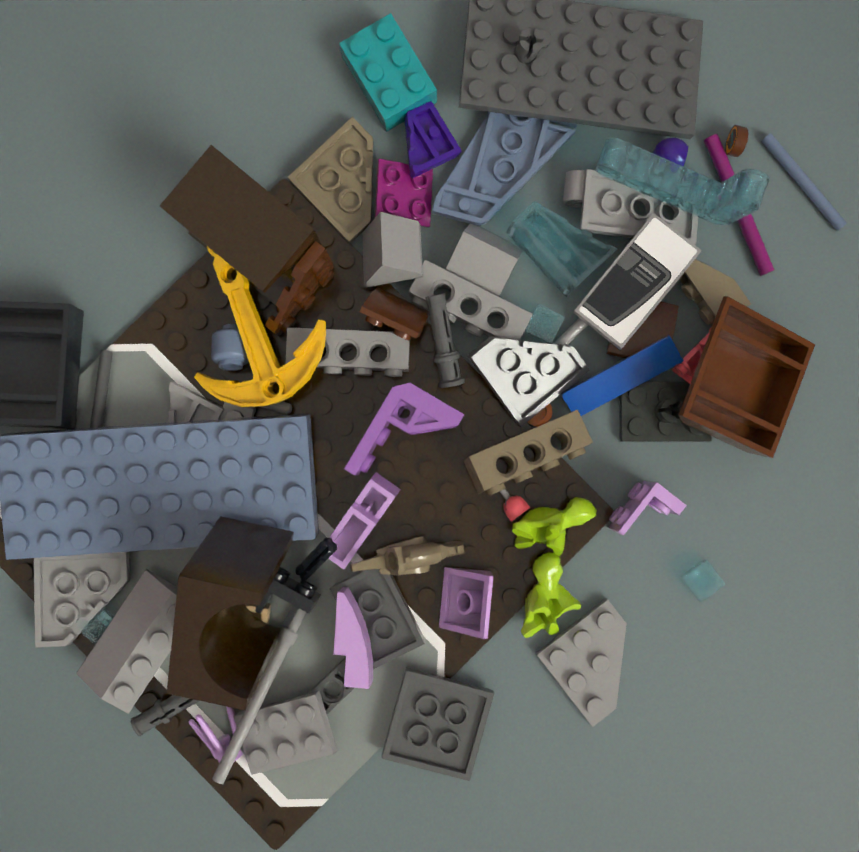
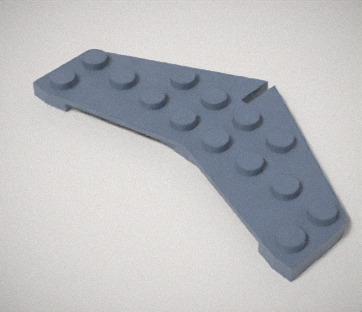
(498, 164)

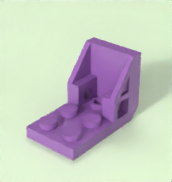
(425, 416)

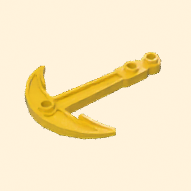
(260, 352)

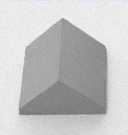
(391, 250)
(484, 259)

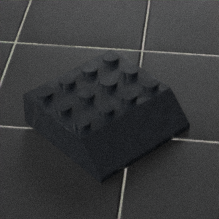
(39, 364)

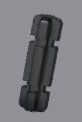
(316, 558)

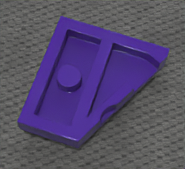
(428, 140)

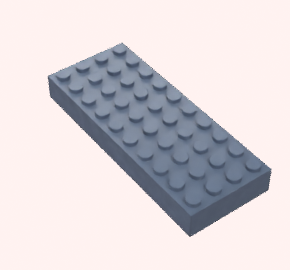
(154, 484)

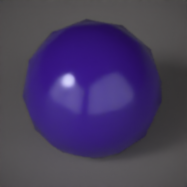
(672, 150)

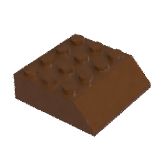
(746, 380)

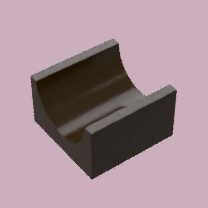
(240, 222)
(215, 638)

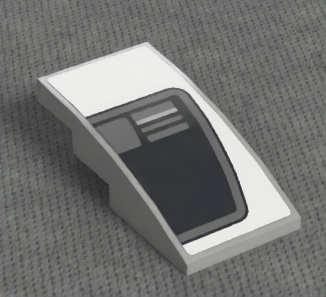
(637, 281)

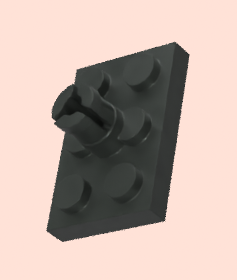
(652, 414)

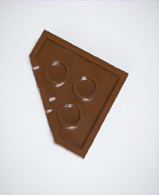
(308, 274)

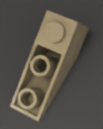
(707, 289)

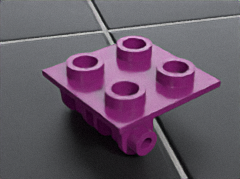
(401, 194)

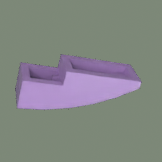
(362, 518)
(353, 641)

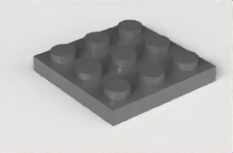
(437, 724)

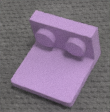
(640, 496)

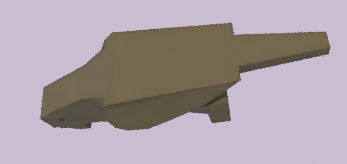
(409, 556)

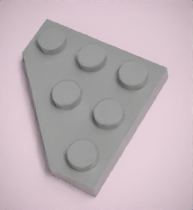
(73, 592)
(589, 660)

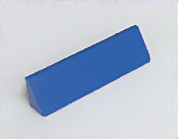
(623, 376)

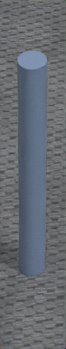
(804, 182)

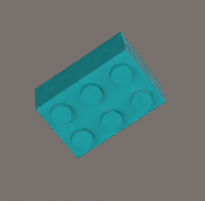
(387, 71)

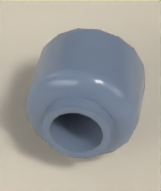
(228, 348)

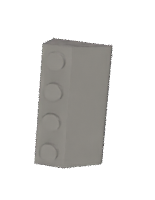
(133, 643)

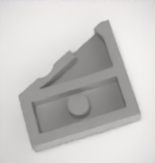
(189, 406)

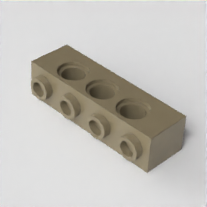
(567, 428)

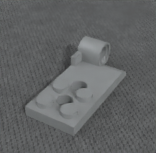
(609, 206)

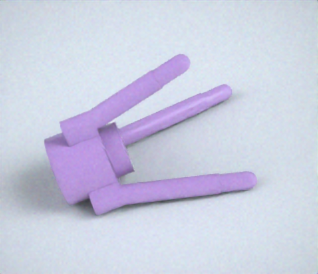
(215, 745)

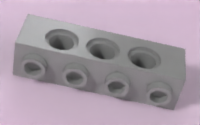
(461, 290)
(364, 341)

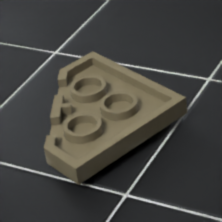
(340, 179)

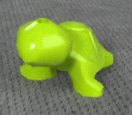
(549, 524)
(547, 598)

